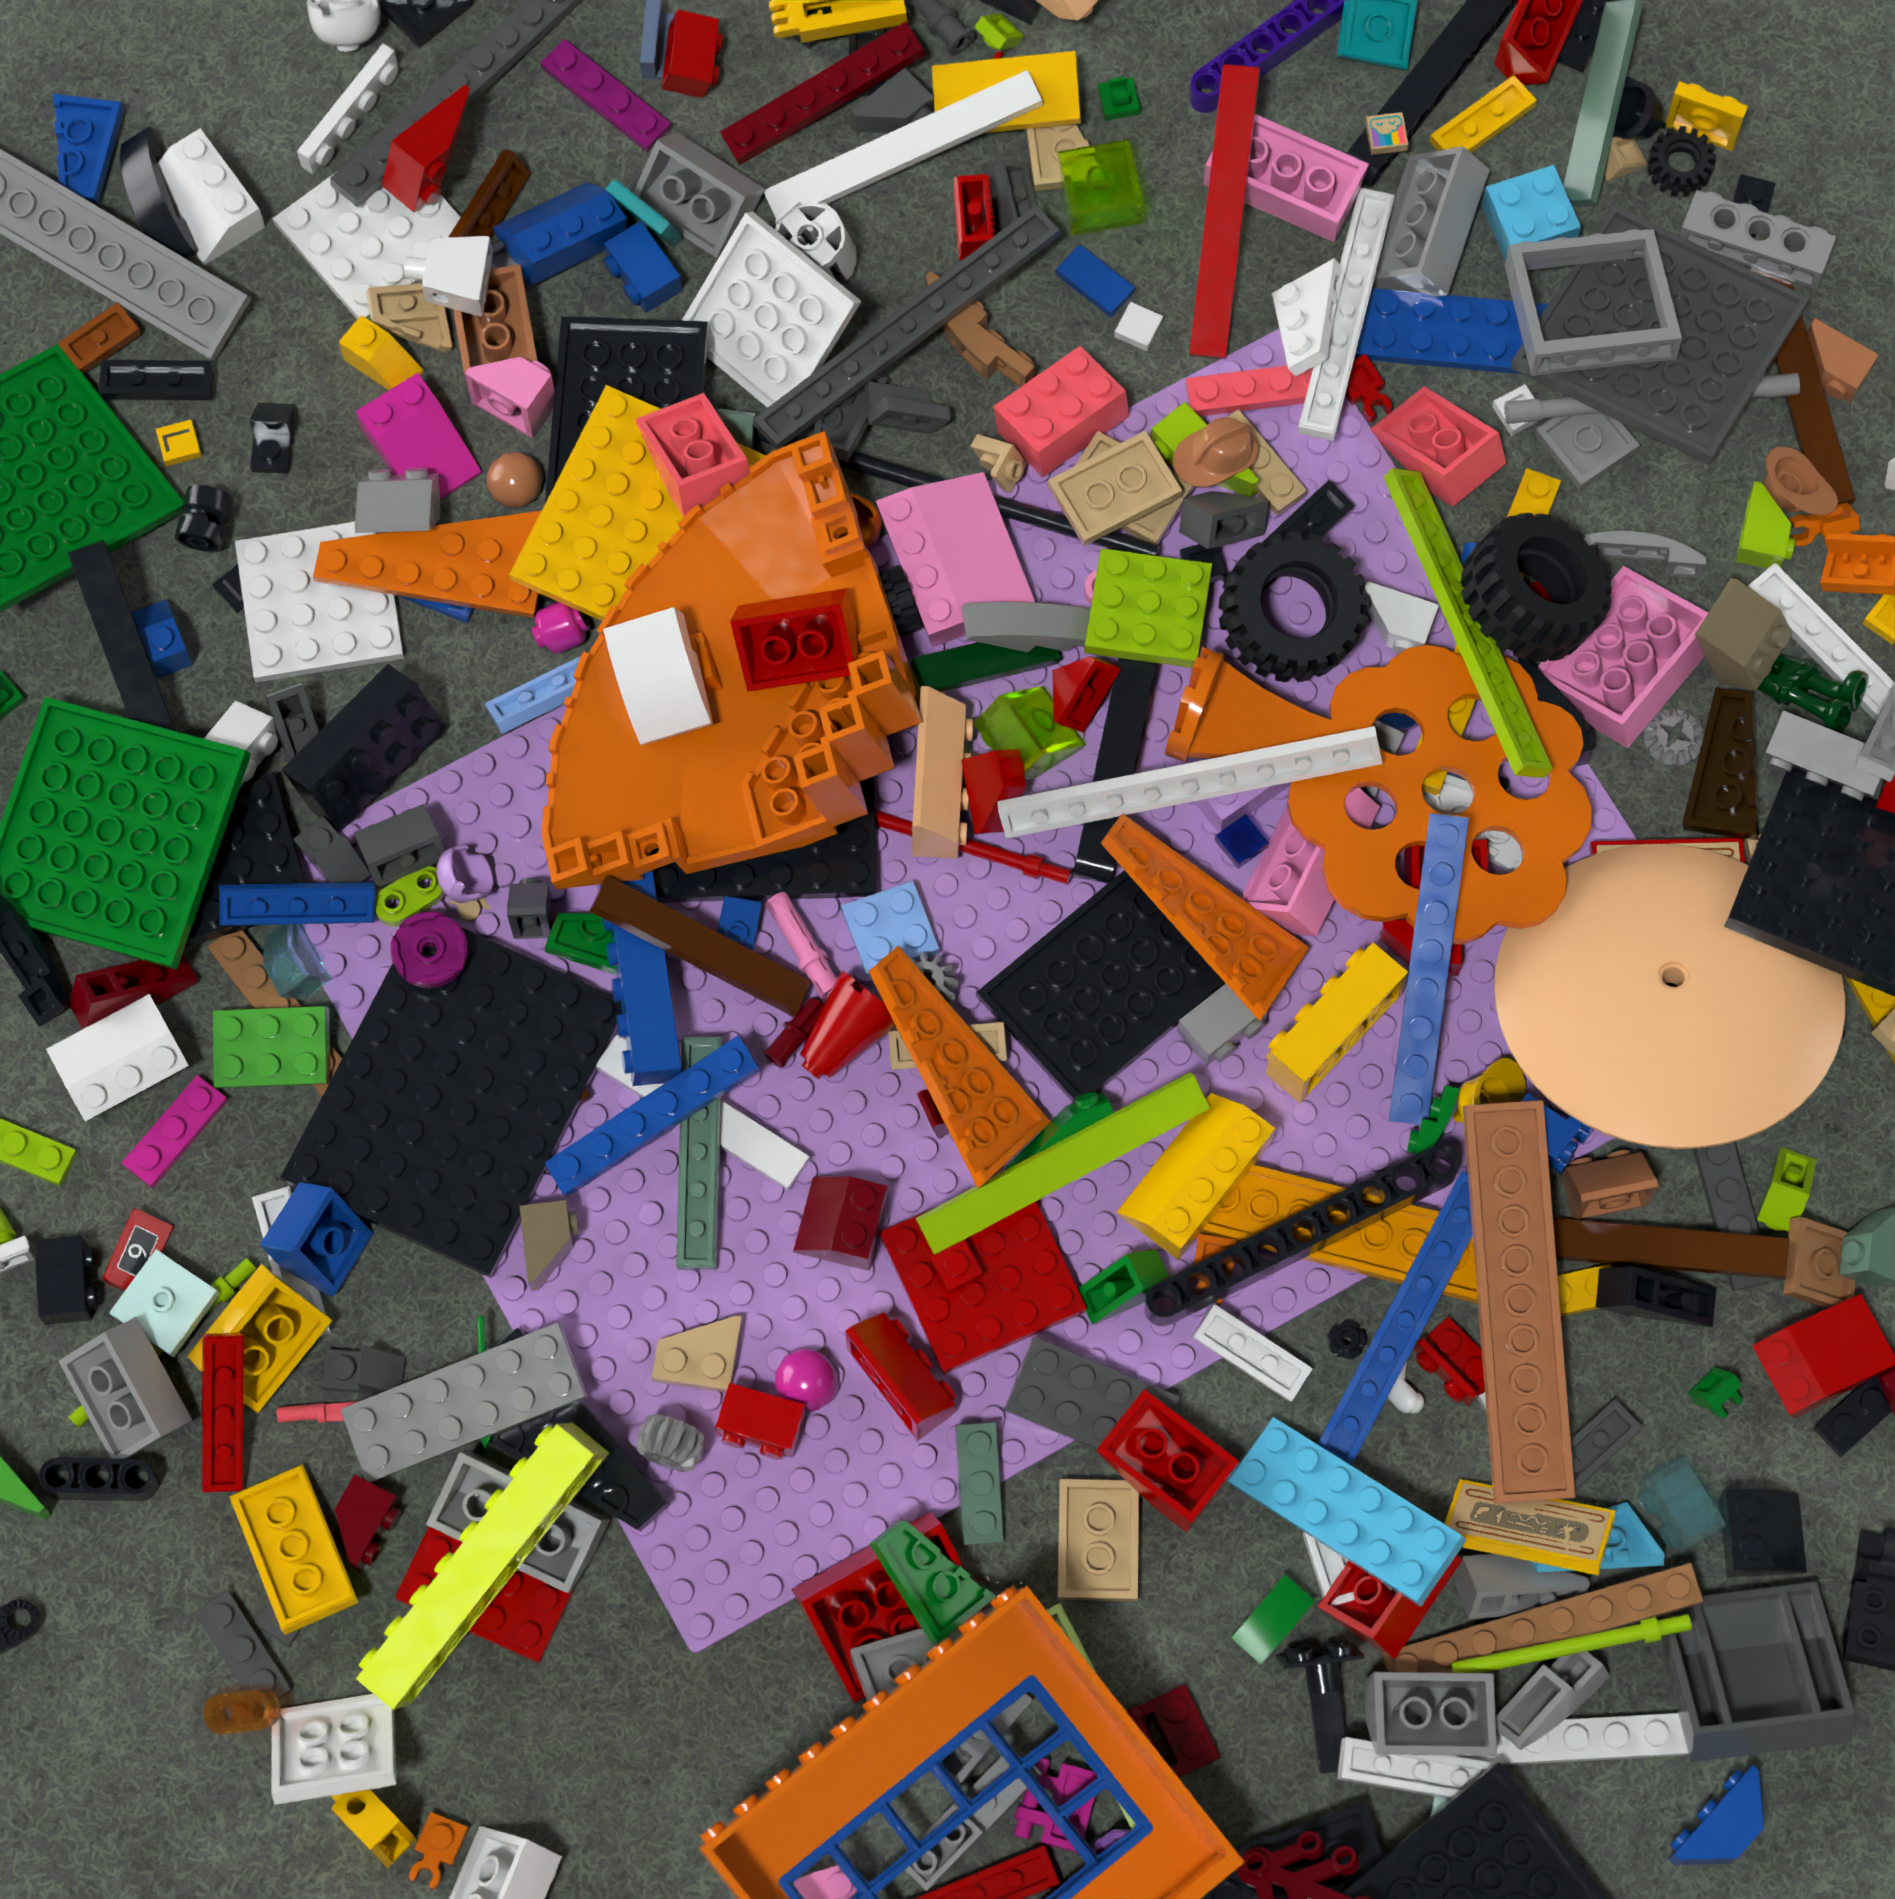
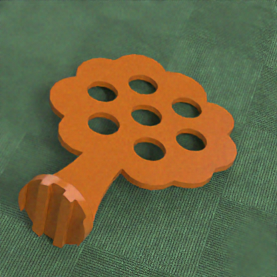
(1233, 715)

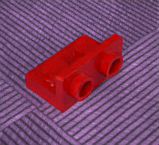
(1454, 1360)

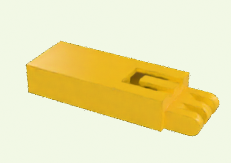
(845, 19)

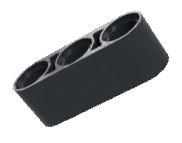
(82, 1470)

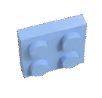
(889, 921)

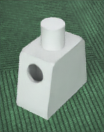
(454, 272)

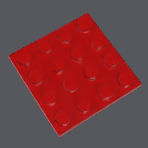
(1019, 1295)

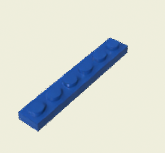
(652, 1116)

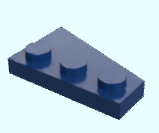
(85, 142)

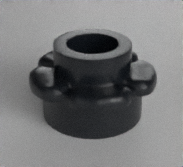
(1346, 1350)

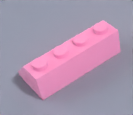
(1300, 179)
(1289, 875)

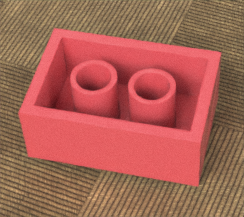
(1061, 411)

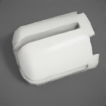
(825, 229)

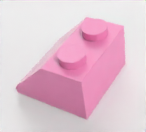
(513, 392)

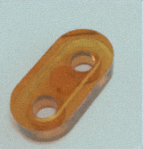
(245, 1711)

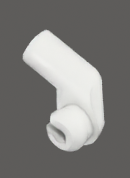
(1404, 1396)

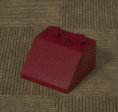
(842, 1220)

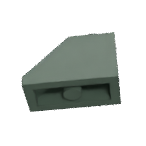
(1870, 1250)

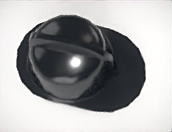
(1638, 111)

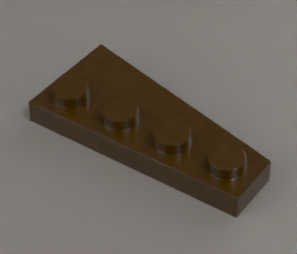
(1725, 775)

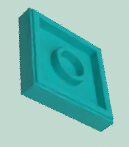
(1377, 32)
(644, 212)

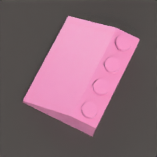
(952, 551)
(1631, 659)

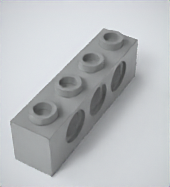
(1764, 255)

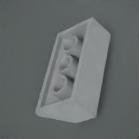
(1431, 221)
(559, 1554)

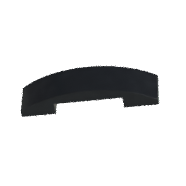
(149, 194)
(31, 964)

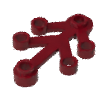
(1300, 1883)

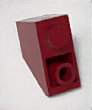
(363, 1517)

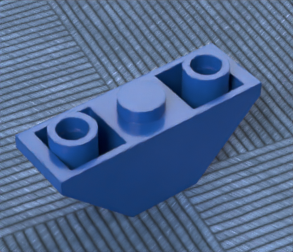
(1725, 1826)

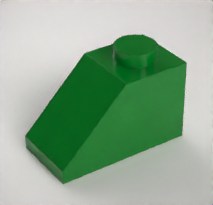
(1122, 1285)

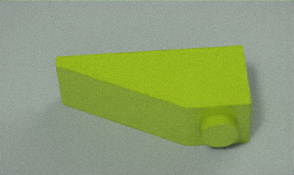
(1179, 425)

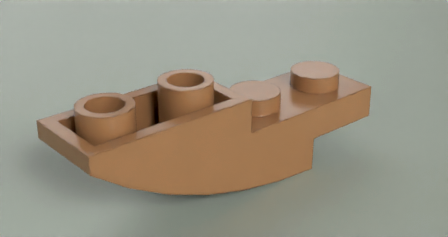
(984, 348)

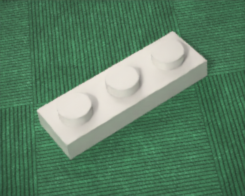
(1251, 1352)

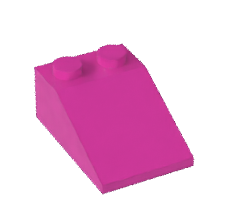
(415, 432)

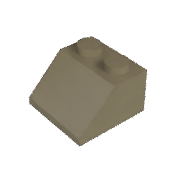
(1742, 636)

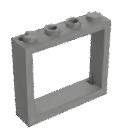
(1596, 350)

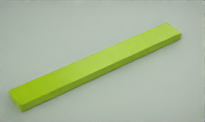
(1062, 1163)

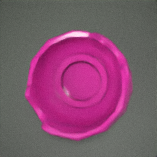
(807, 1379)

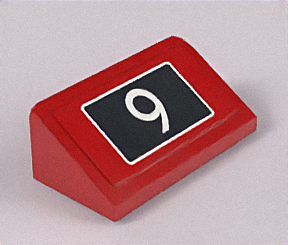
(137, 1243)

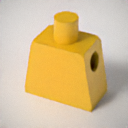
(373, 1824)

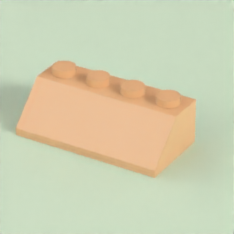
(939, 776)

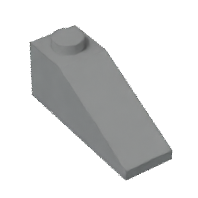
(1507, 1586)

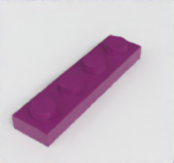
(605, 95)

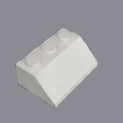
(208, 197)
(117, 1057)
(505, 1868)

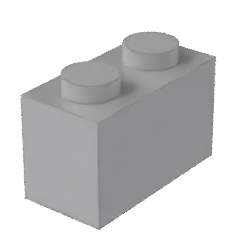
(1218, 1024)

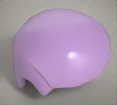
(464, 875)

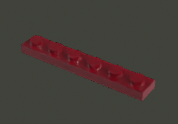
(822, 93)

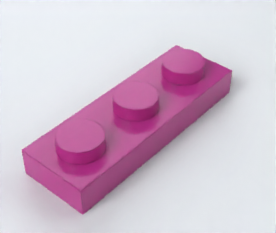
(174, 1131)

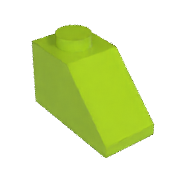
(1764, 531)
(1787, 1189)

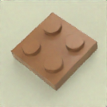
(1815, 1264)

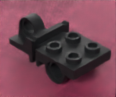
(1870, 1618)

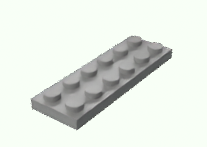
(464, 1402)

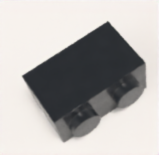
(64, 1280)

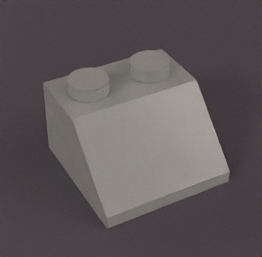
(397, 501)

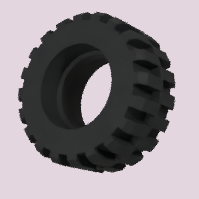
(1322, 570)
(1514, 612)

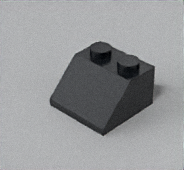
(1762, 1533)

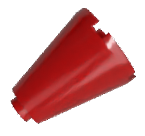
(845, 1027)

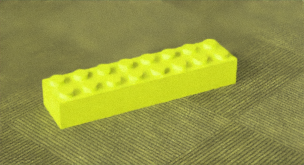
(481, 1565)

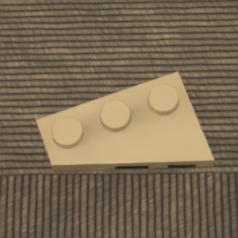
(1043, 152)

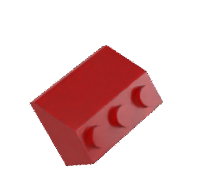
(1535, 38)
(795, 639)
(900, 1374)
(1381, 1618)

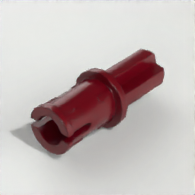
(794, 1033)

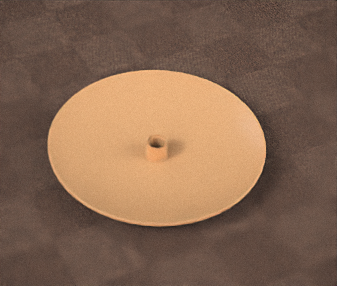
(1653, 1060)

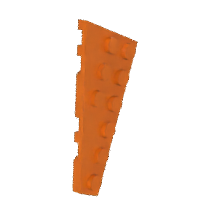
(449, 564)
(1230, 934)
(970, 1087)

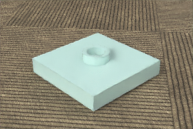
(166, 1302)

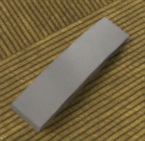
(1026, 625)

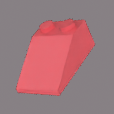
(1442, 443)
(692, 451)

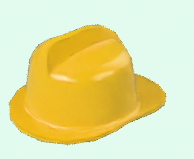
(1498, 1084)

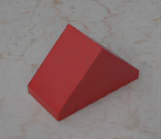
(1080, 690)

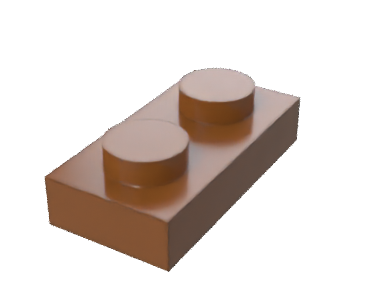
(99, 338)

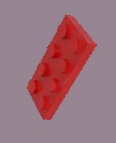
(518, 1618)

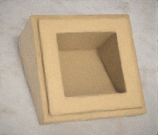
(1623, 158)

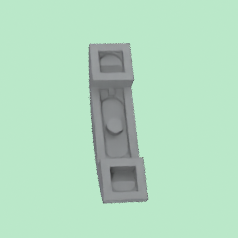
(1677, 557)

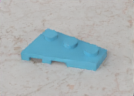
(1628, 1544)

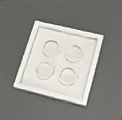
(332, 1749)

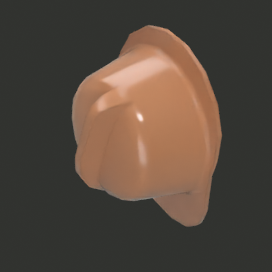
(1215, 453)
(1797, 484)

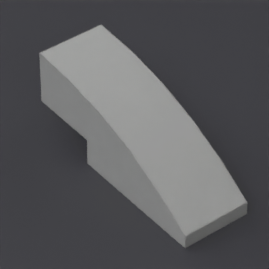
(1550, 1698)

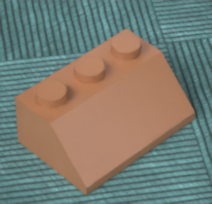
(505, 324)

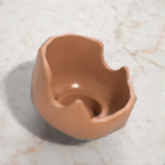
(514, 480)

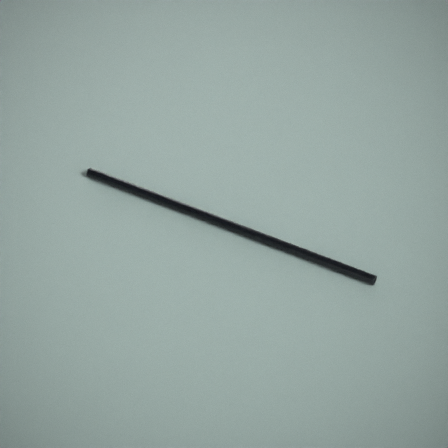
(1007, 507)

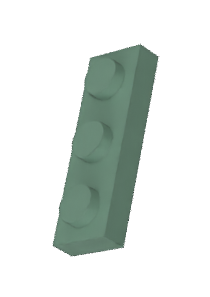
(979, 1483)

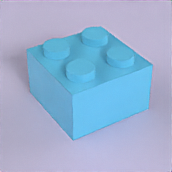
(1529, 209)

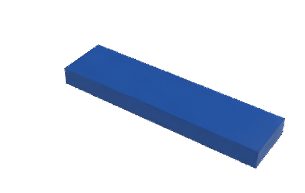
(296, 903)

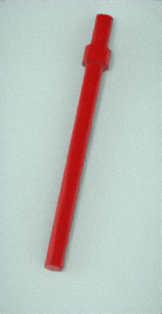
(1031, 865)

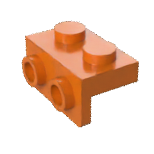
(1859, 564)

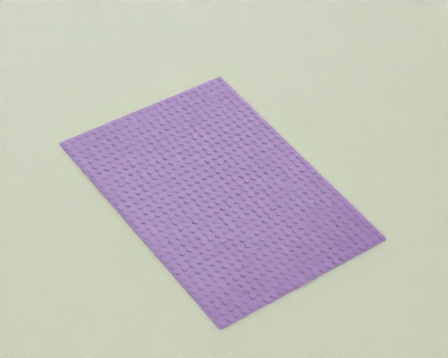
(760, 1525)

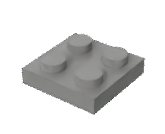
(1586, 445)

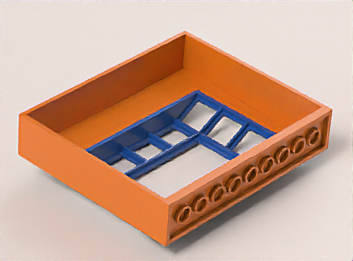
(928, 1716)

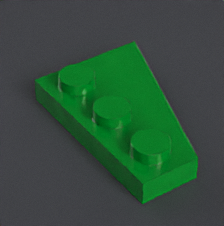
(580, 940)
(930, 1584)

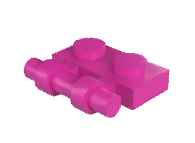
(1069, 1783)

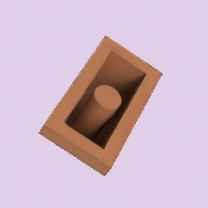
(1840, 361)

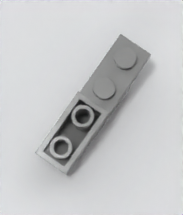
(959, 1842)

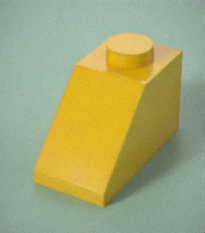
(377, 354)

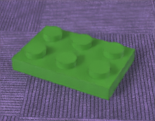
(271, 1047)

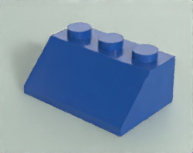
(561, 231)

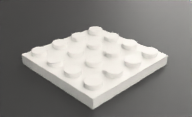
(364, 243)
(769, 311)
(309, 624)

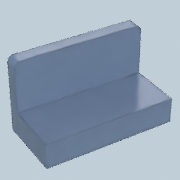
(654, 40)

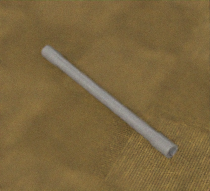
(1538, 409)

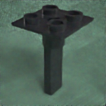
(1323, 1694)

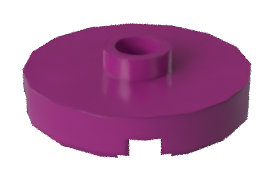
(426, 931)

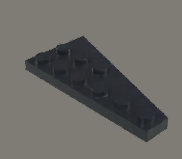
(616, 1484)

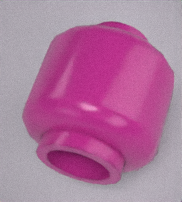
(560, 627)

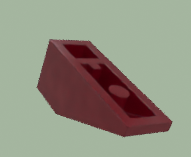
(112, 988)

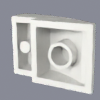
(658, 675)

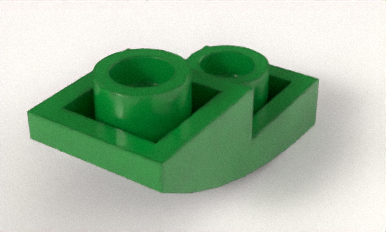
(1432, 1131)
(1273, 1618)

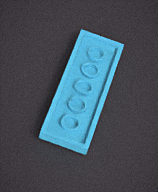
(1347, 1511)

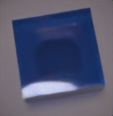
(1241, 841)

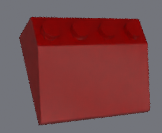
(861, 1605)

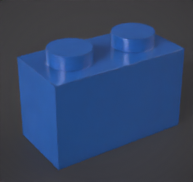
(641, 267)

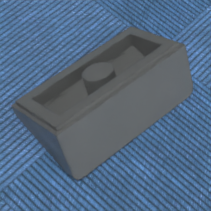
(1010, 191)

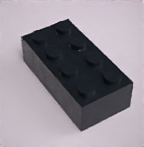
(363, 747)

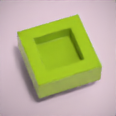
(998, 32)

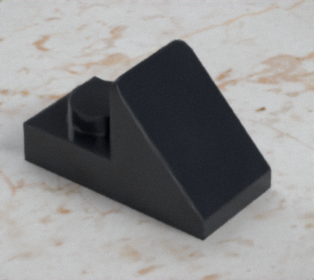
(272, 437)

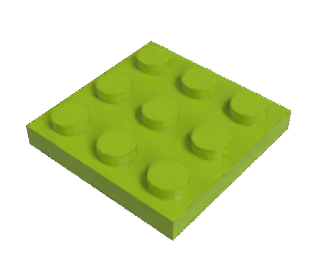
(1148, 608)

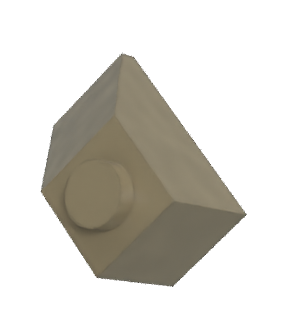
(546, 1238)

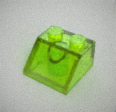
(1100, 187)
(1026, 723)

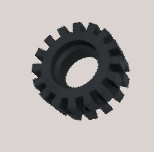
(1681, 142)
(900, 600)

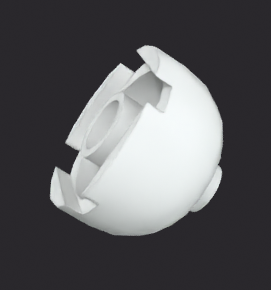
(344, 21)

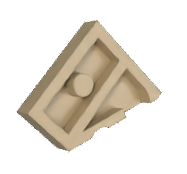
(407, 314)
(699, 1356)

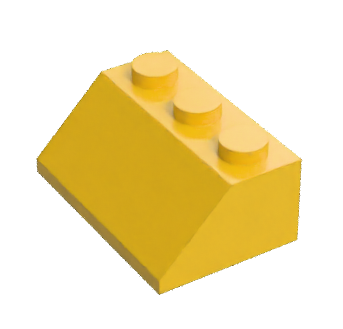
(277, 1332)

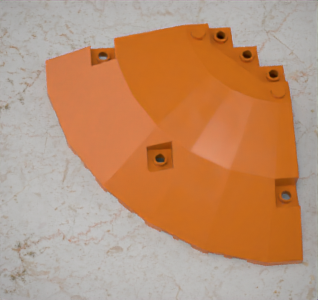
(777, 759)

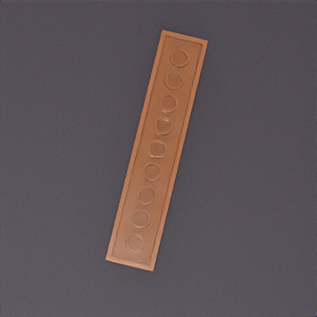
(1518, 1301)

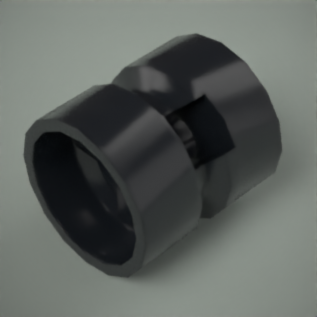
(204, 518)

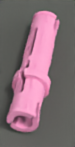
(811, 958)

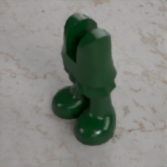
(1796, 676)

